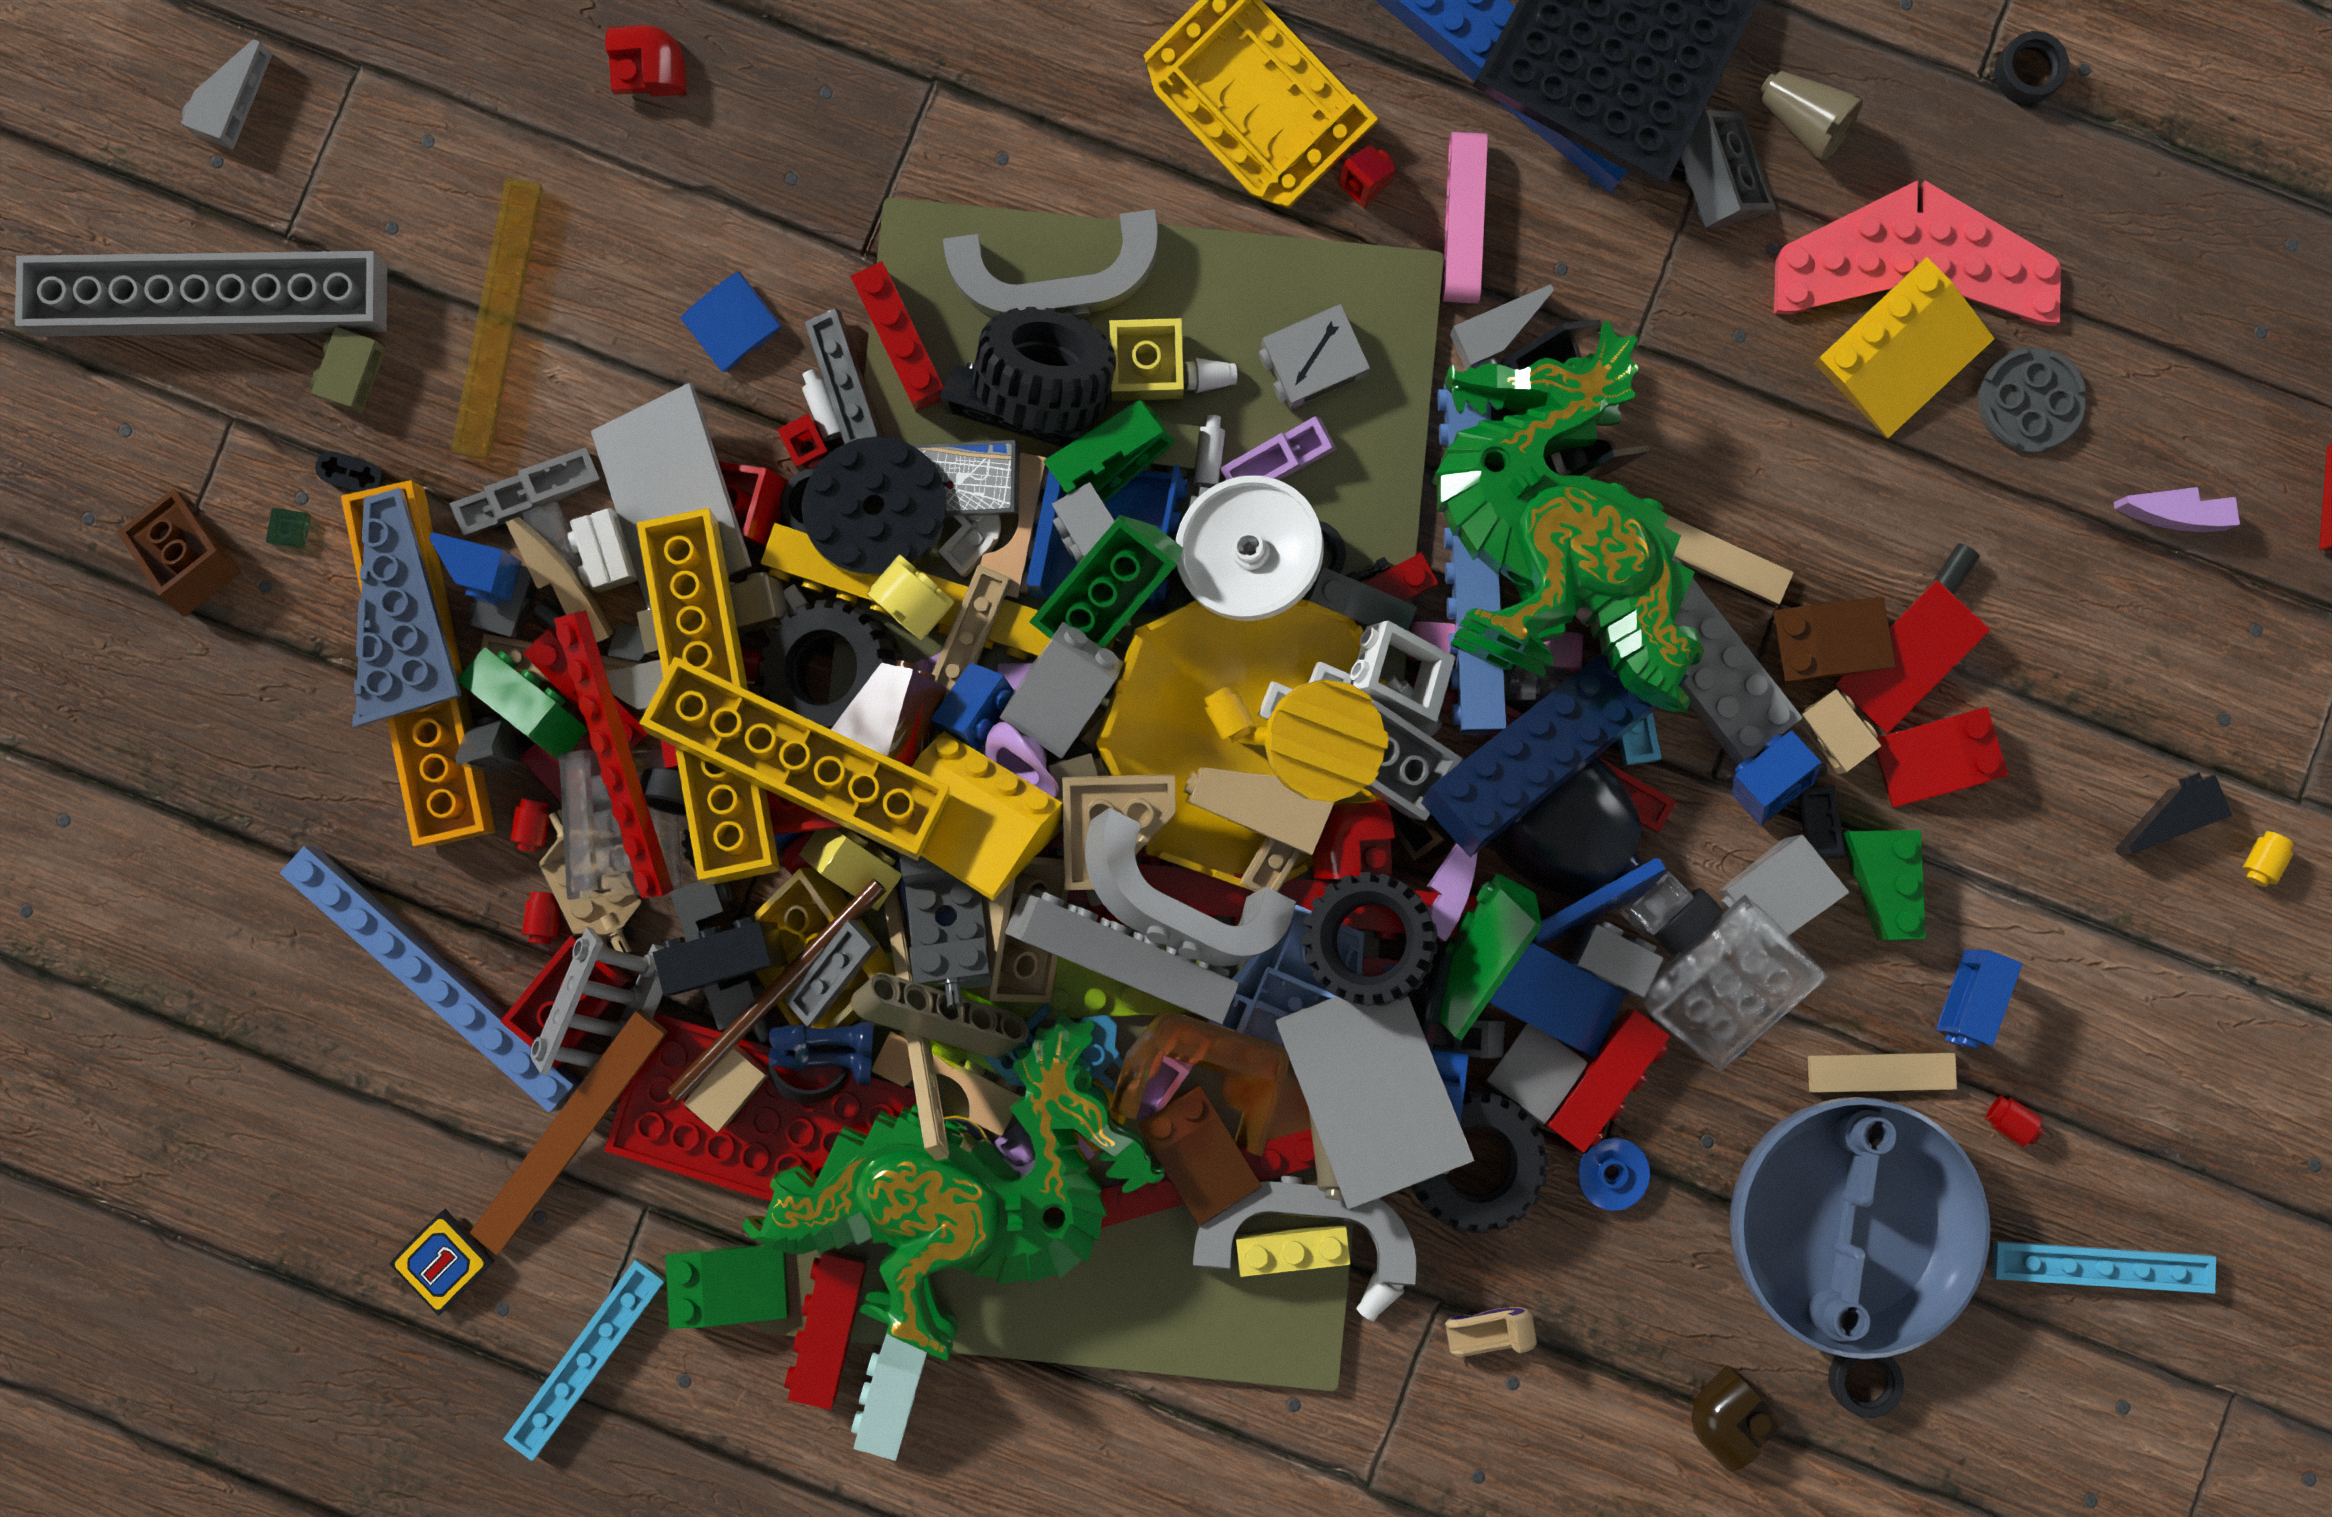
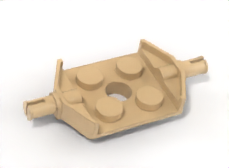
(604, 915)

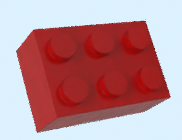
(533, 1007)

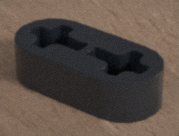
(353, 466)

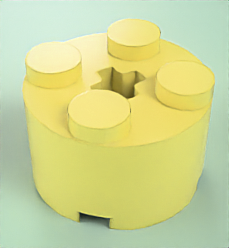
(910, 597)

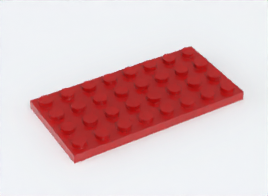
(763, 1136)

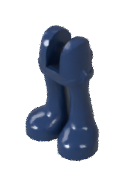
(793, 1048)

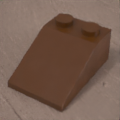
(178, 553)
(1834, 639)
(1199, 1156)

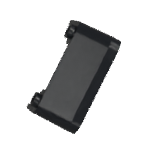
(1581, 461)

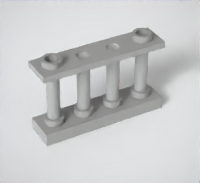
(643, 996)

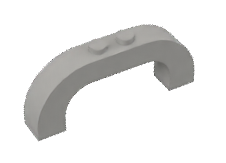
(1071, 295)
(1167, 921)
(1292, 1198)

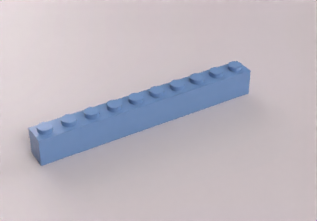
(1474, 585)
(425, 973)

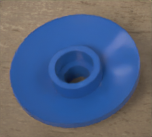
(1625, 1185)

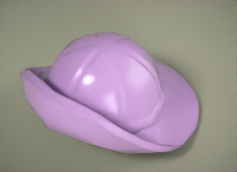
(1021, 756)

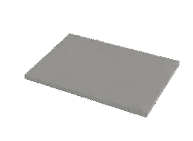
(663, 466)
(1374, 1096)

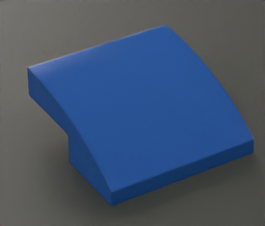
(731, 321)

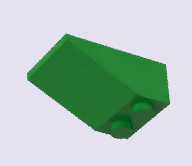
(726, 1286)

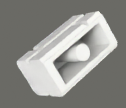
(602, 551)

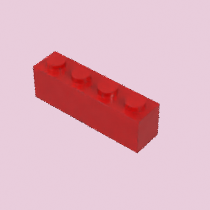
(898, 335)
(1608, 1080)
(827, 1329)

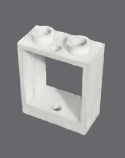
(1431, 679)

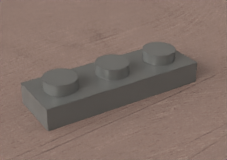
(831, 973)

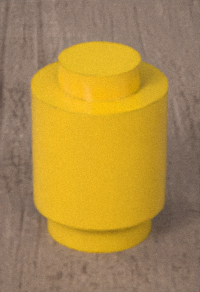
(1228, 714)
(2268, 859)

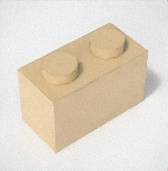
(1838, 731)
(726, 1089)

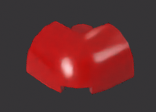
(644, 61)
(1355, 841)

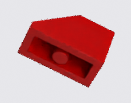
(1366, 175)

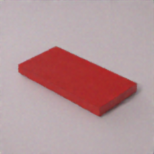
(1925, 646)

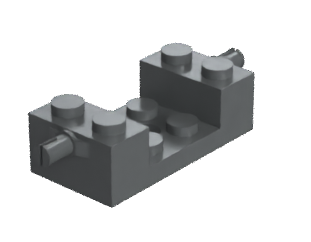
(697, 907)
(951, 955)

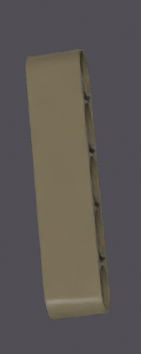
(925, 1013)

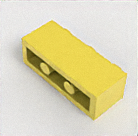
(1292, 1249)

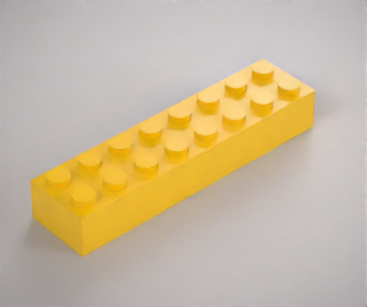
(795, 758)

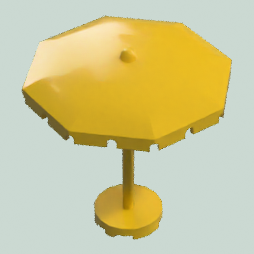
(1318, 741)

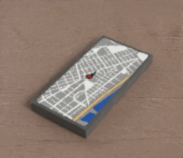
(977, 476)

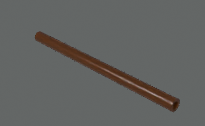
(773, 993)

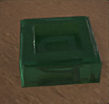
(288, 528)

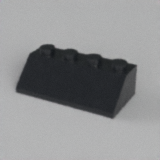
(961, 400)

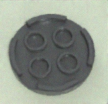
(2032, 399)

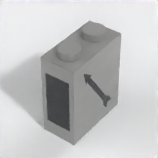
(1313, 357)

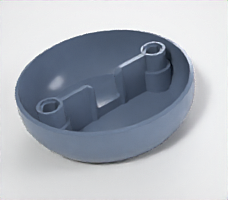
(1860, 1227)

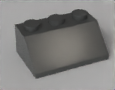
(1725, 170)

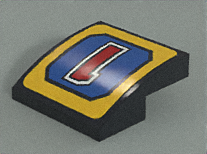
(441, 1262)

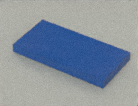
(1598, 903)
(1559, 999)

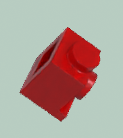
(799, 433)

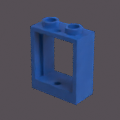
(1978, 998)

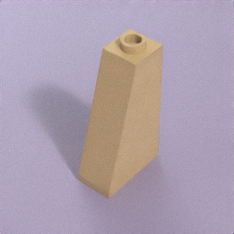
(1259, 805)

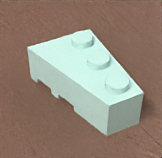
(888, 1398)

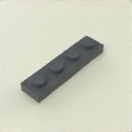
(842, 376)

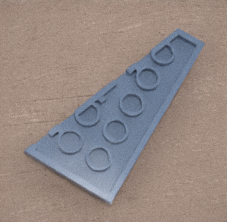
(399, 630)

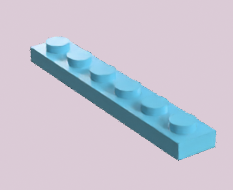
(2103, 1267)
(584, 1359)

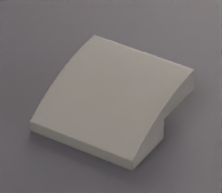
(1536, 1072)

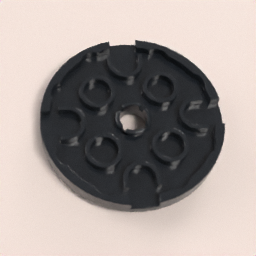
(869, 471)

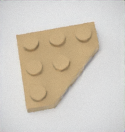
(1139, 797)

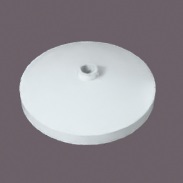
(1243, 518)

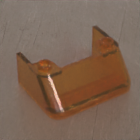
(1251, 1065)

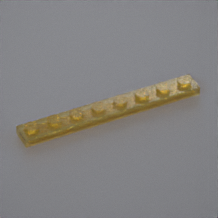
(497, 318)

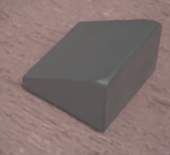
(627, 644)

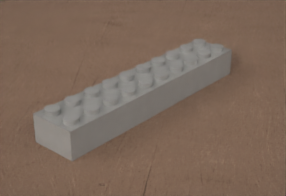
(201, 293)

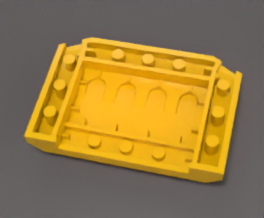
(1256, 97)

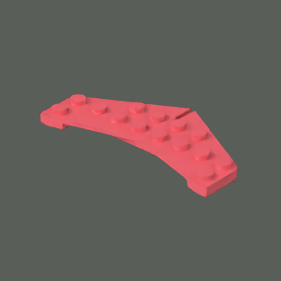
(1889, 238)

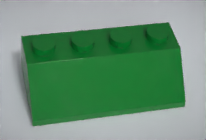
(1110, 581)
(1487, 949)

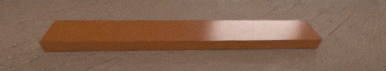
(568, 1131)

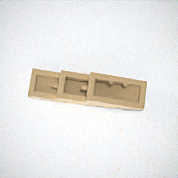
(550, 567)

